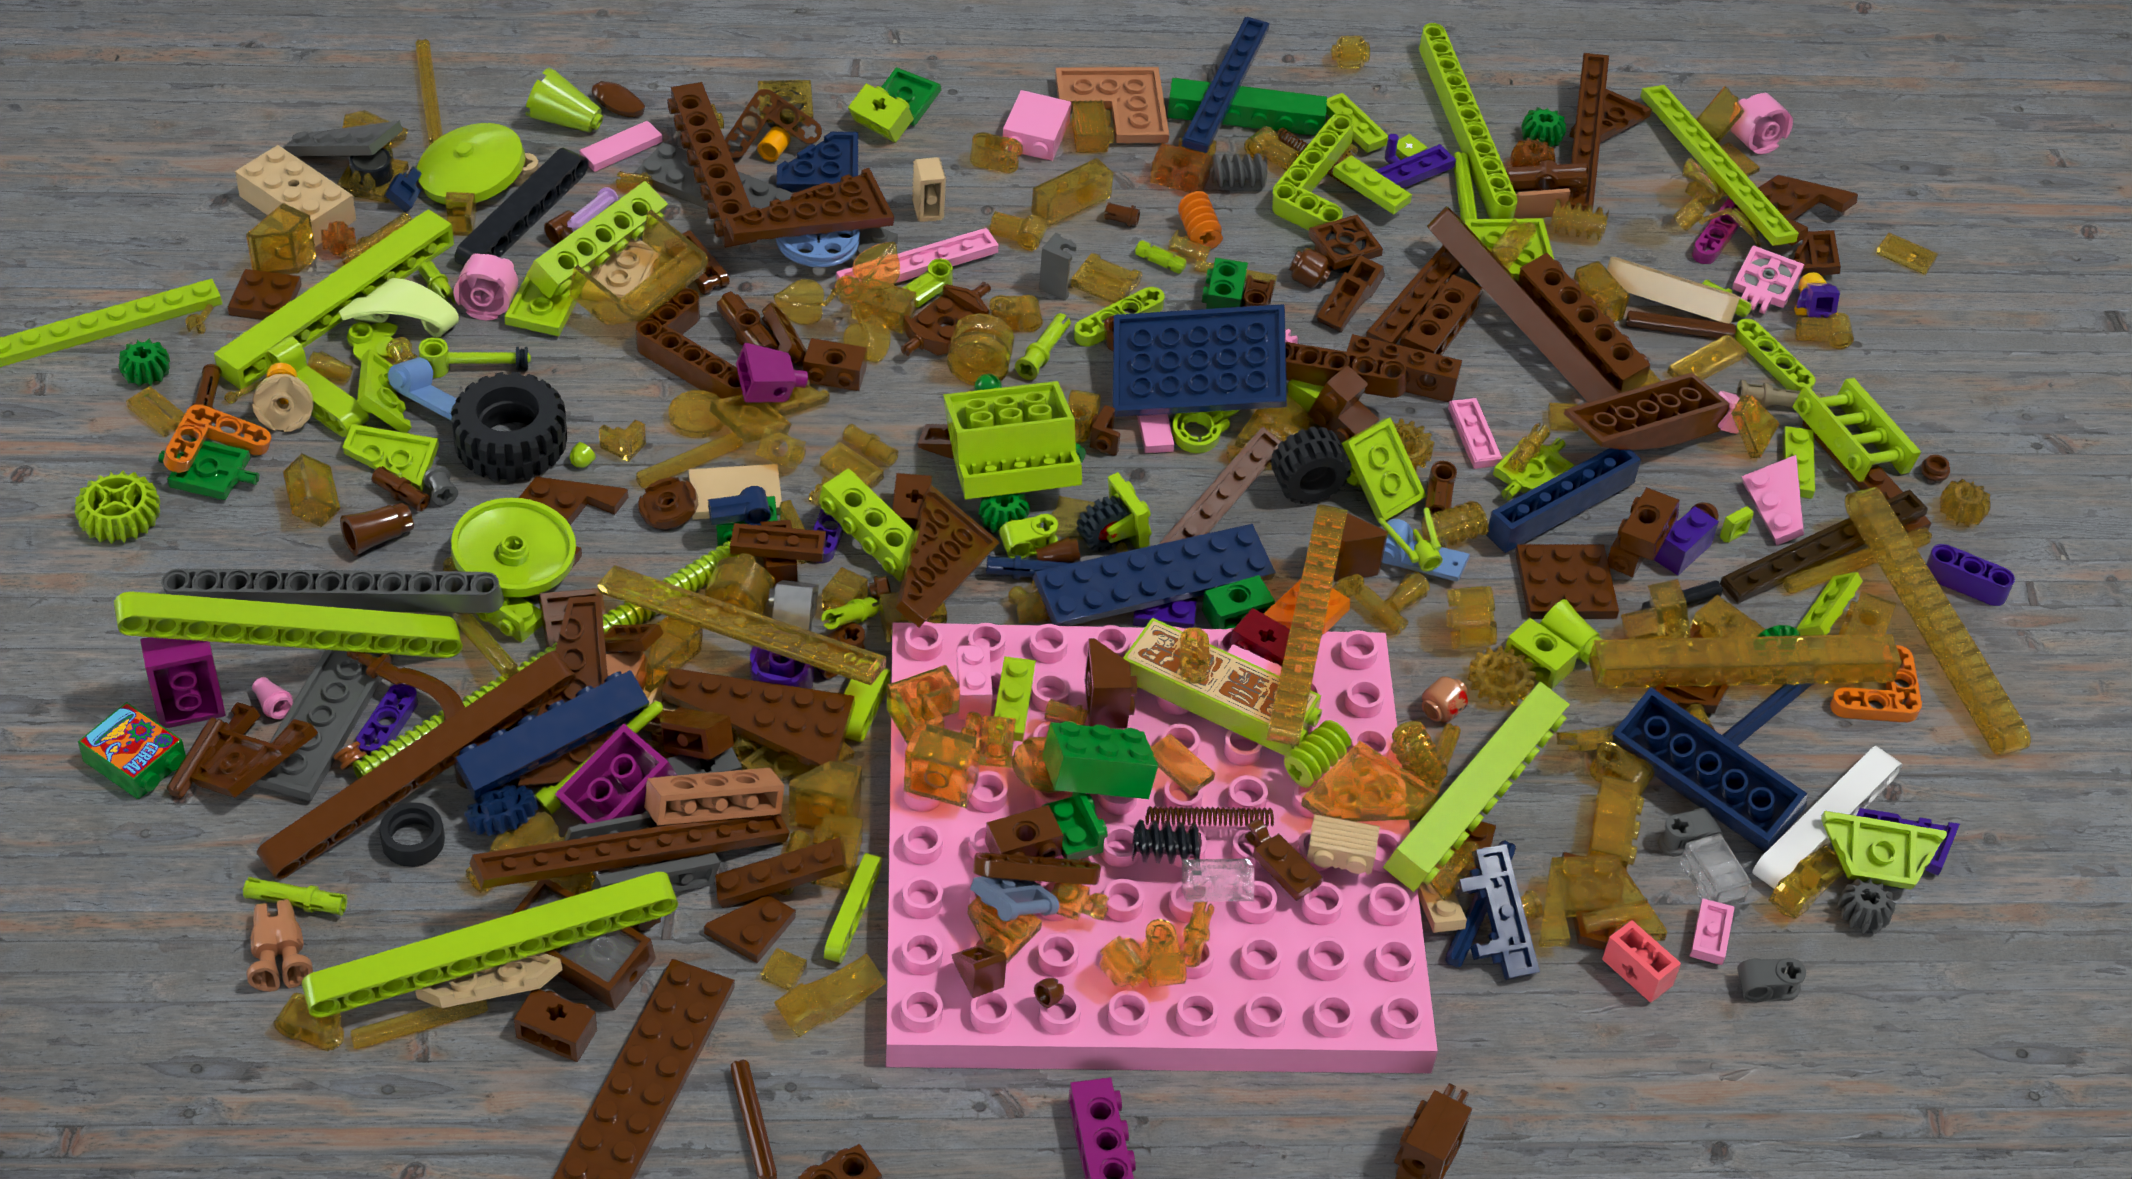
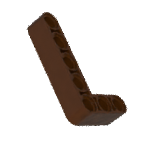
(663, 342)

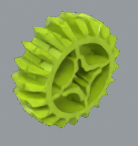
(117, 507)

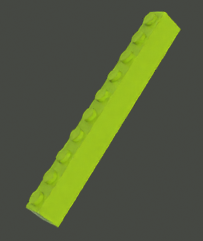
(319, 307)
(1475, 788)

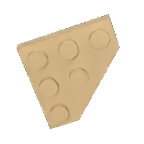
(498, 981)

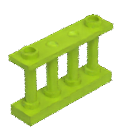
(1869, 417)

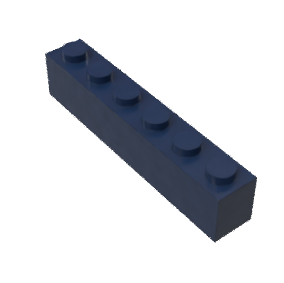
(1562, 497)
(551, 733)

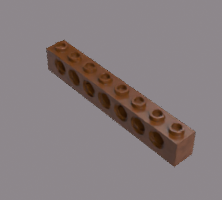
(709, 156)

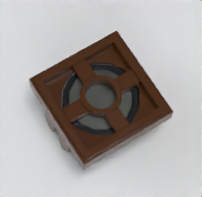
(1344, 242)

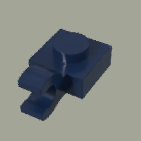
(403, 189)

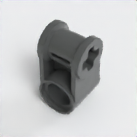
(1687, 828)
(1766, 979)

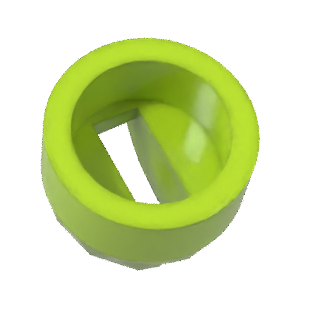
(581, 455)

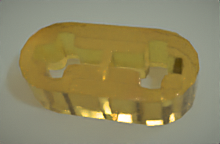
(1200, 655)

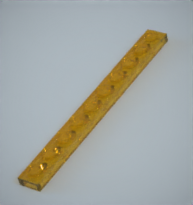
(743, 625)

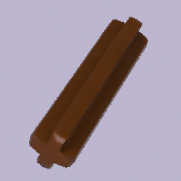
(208, 737)

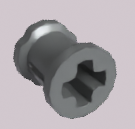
(442, 489)

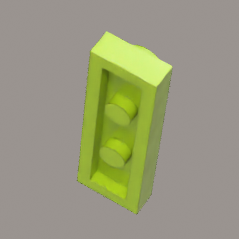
(1365, 131)
(1372, 184)
(1801, 443)
(1830, 604)
(1015, 692)

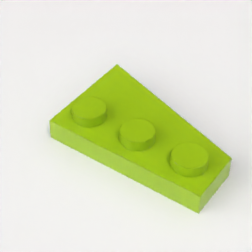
(376, 393)

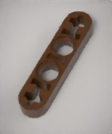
(1036, 868)

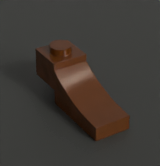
(1351, 293)

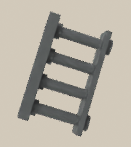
(684, 873)

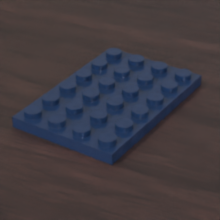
(1199, 360)

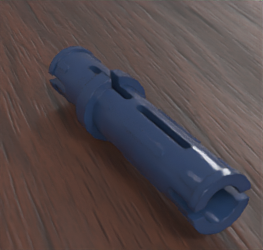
(1017, 567)

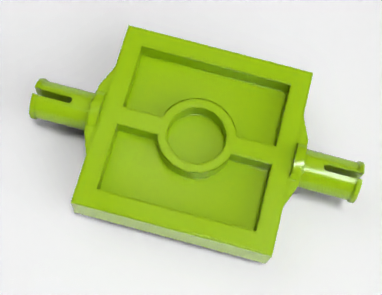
(1538, 471)

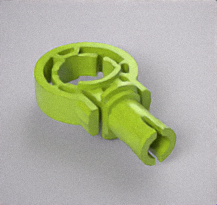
(1214, 421)

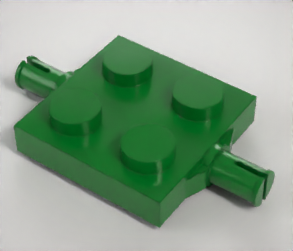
(213, 471)

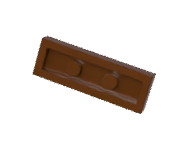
(778, 542)

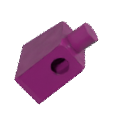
(767, 374)

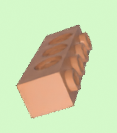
(714, 796)

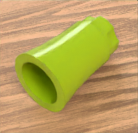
(1571, 628)

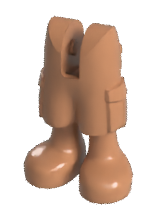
(273, 937)

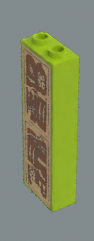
(1232, 695)

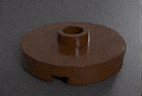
(668, 503)

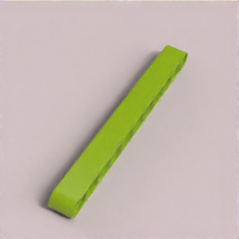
(1467, 123)
(286, 625)
(488, 944)

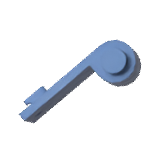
(414, 381)
(1450, 568)

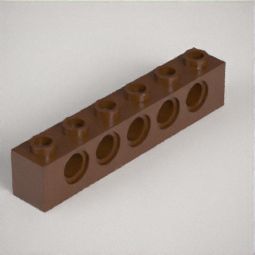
(1571, 309)

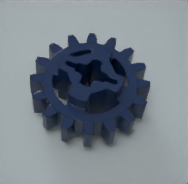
(501, 810)

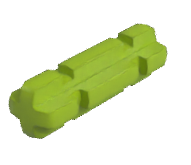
(1160, 256)

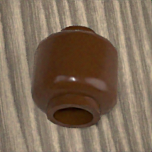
(1309, 268)

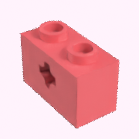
(1641, 961)

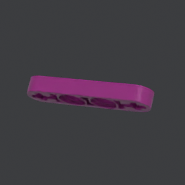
(1719, 228)

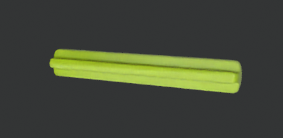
(1464, 186)

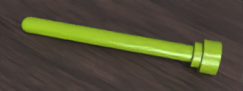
(547, 796)

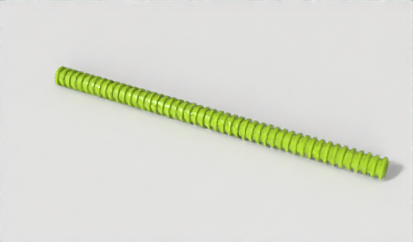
(690, 578)

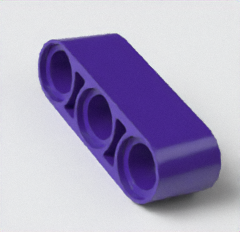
(1970, 574)

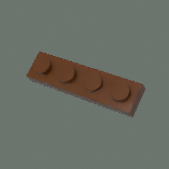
(781, 872)

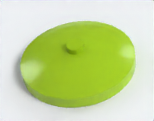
(471, 160)
(518, 542)

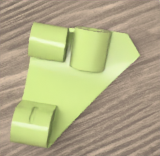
(405, 299)

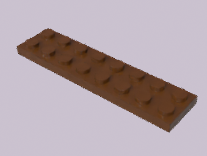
(648, 1075)

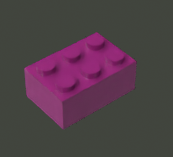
(182, 680)
(614, 779)

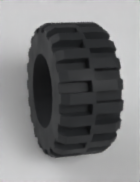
(515, 452)

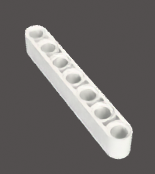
(1808, 834)

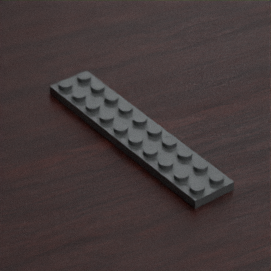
(674, 176)

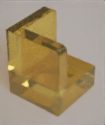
(461, 212)
(623, 442)

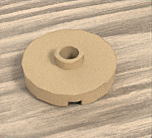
(283, 416)

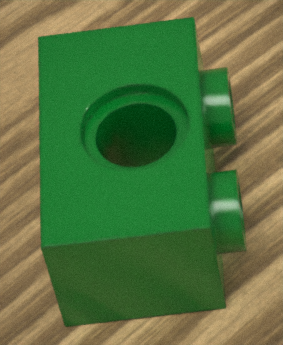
(1232, 602)

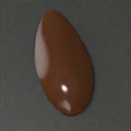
(618, 99)

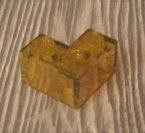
(1664, 619)
(922, 699)

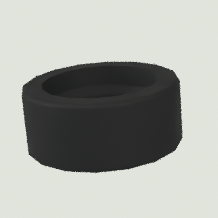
(406, 815)

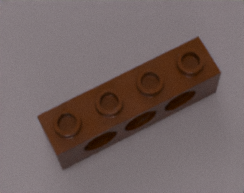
(1443, 316)
(1426, 372)

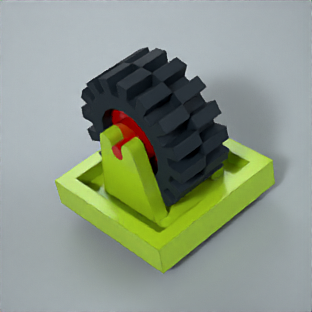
(1116, 518)

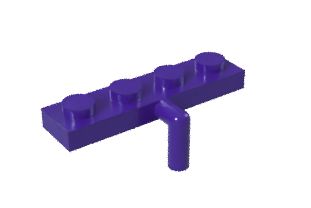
(1415, 167)

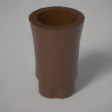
(375, 526)

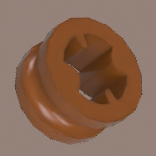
(349, 755)

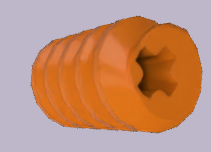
(1200, 219)

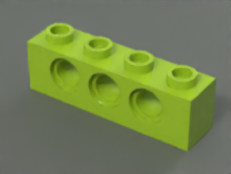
(858, 510)

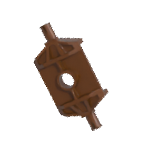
(949, 308)

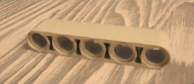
(1674, 290)

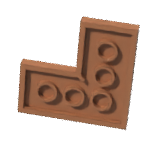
(1129, 92)

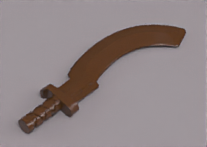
(441, 692)

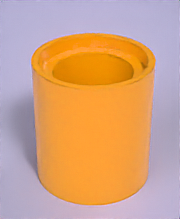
(773, 144)

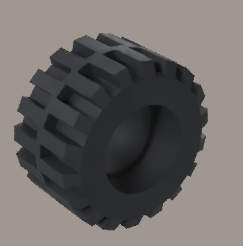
(1310, 465)

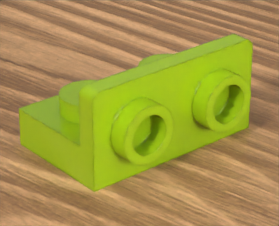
(515, 618)

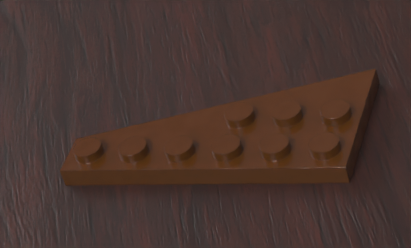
(583, 650)

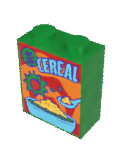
(132, 750)

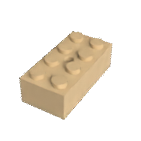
(283, 178)

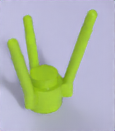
(1425, 551)

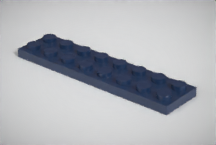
(1151, 575)

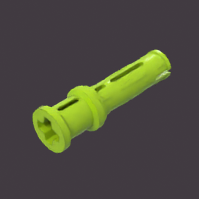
(1038, 353)

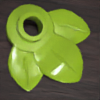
(376, 337)

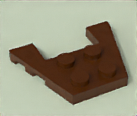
(1797, 196)
(572, 497)
(242, 760)

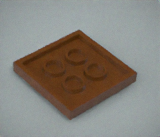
(1570, 573)

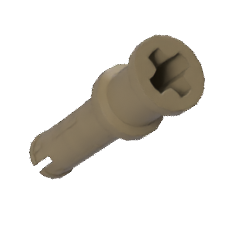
(1767, 395)

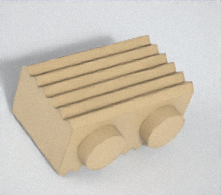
(928, 189)
(1342, 844)

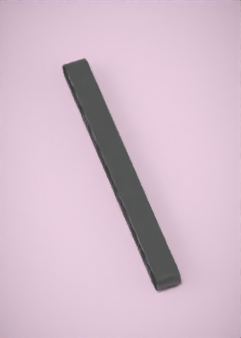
(345, 588)

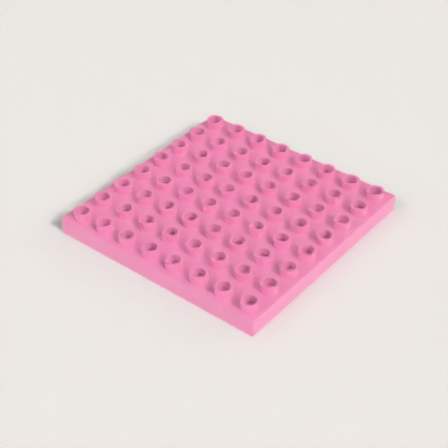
(1278, 982)

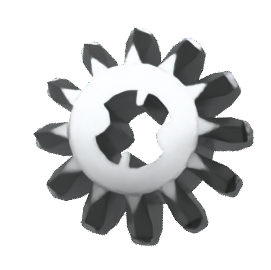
(1866, 905)

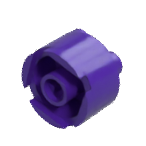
(778, 669)

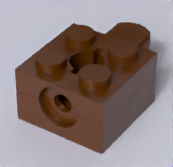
(1435, 1136)

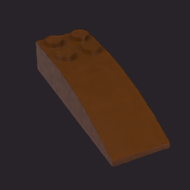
(1652, 414)

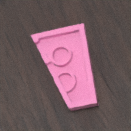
(1777, 498)

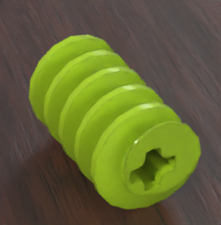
(1317, 753)

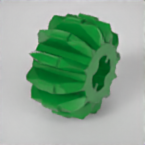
(1544, 125)
(144, 362)
(1001, 509)

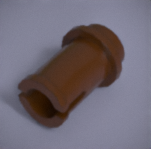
(1122, 214)

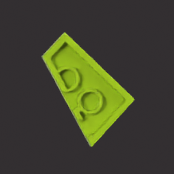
(397, 451)

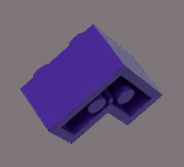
(1687, 540)

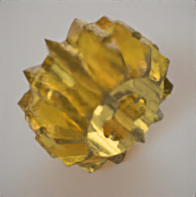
(1965, 503)

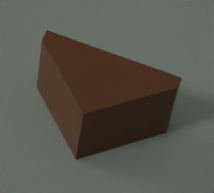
(981, 969)

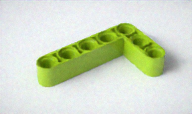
(1293, 191)

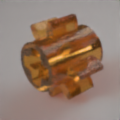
(338, 237)

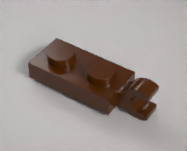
(1282, 861)

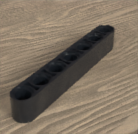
(524, 206)

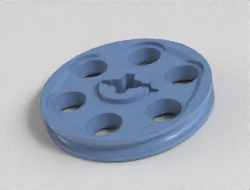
(819, 256)

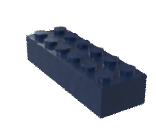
(1711, 770)

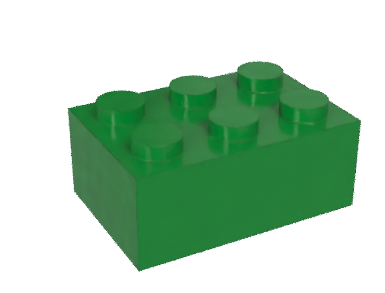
(1099, 760)

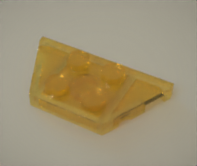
(1278, 421)

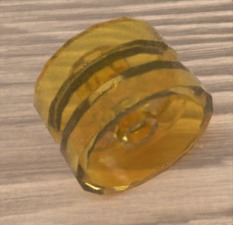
(980, 347)

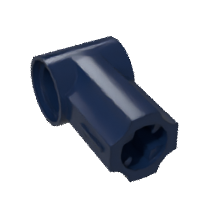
(748, 507)

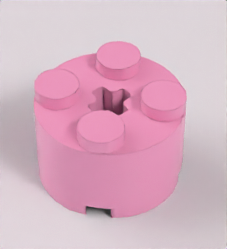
(1762, 123)
(486, 286)

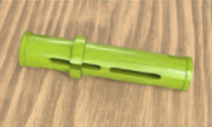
(855, 612)
(309, 898)

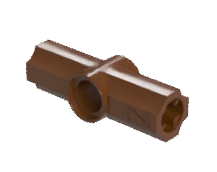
(1561, 175)
(744, 321)

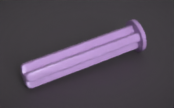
(604, 199)

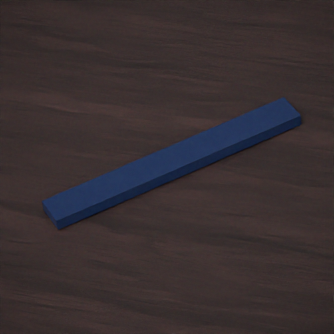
(1225, 85)

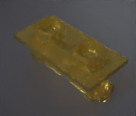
(1513, 242)
(1455, 869)

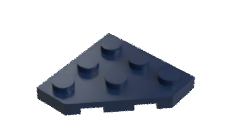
(821, 163)

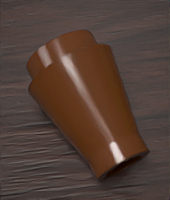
(1060, 551)

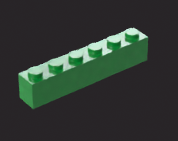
(1253, 107)

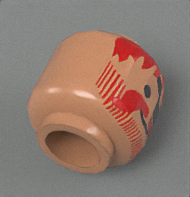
(1444, 699)

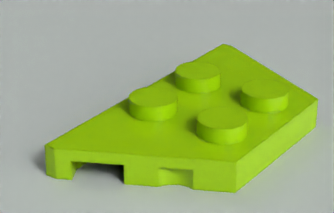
(1881, 849)

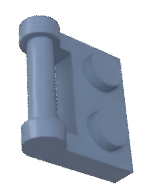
(1015, 897)

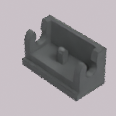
(1056, 266)

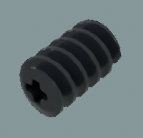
(1166, 841)

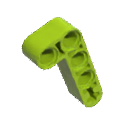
(331, 404)

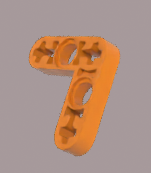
(203, 429)
(1891, 699)

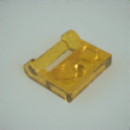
(1105, 279)

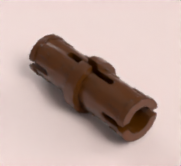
(400, 488)

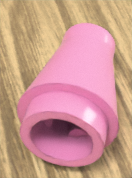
(272, 698)

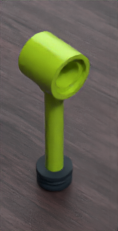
(438, 355)

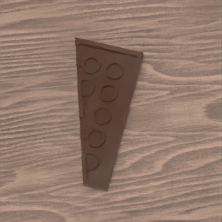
(820, 209)
(941, 556)
(774, 715)

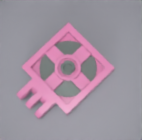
(1767, 278)

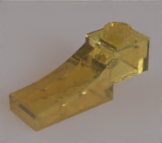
(1807, 882)
(829, 996)

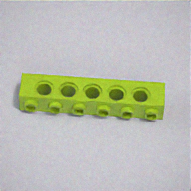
(596, 240)

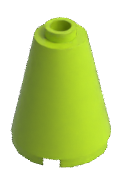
(562, 104)

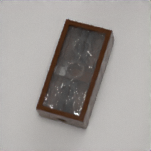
(600, 965)

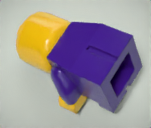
(1816, 297)

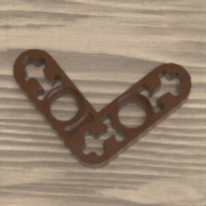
(773, 114)

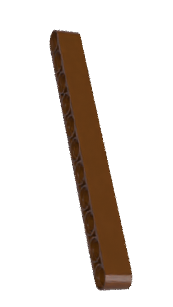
(1521, 307)
(1318, 365)
(414, 766)

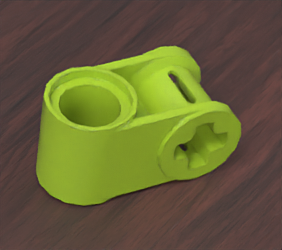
(1026, 535)

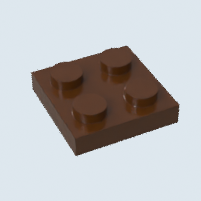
(263, 293)

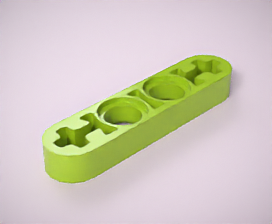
(1144, 301)
(1753, 335)
(853, 908)

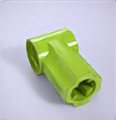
(932, 281)

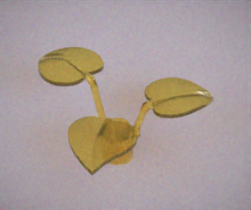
(1694, 210)
(875, 266)

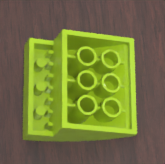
(1013, 439)

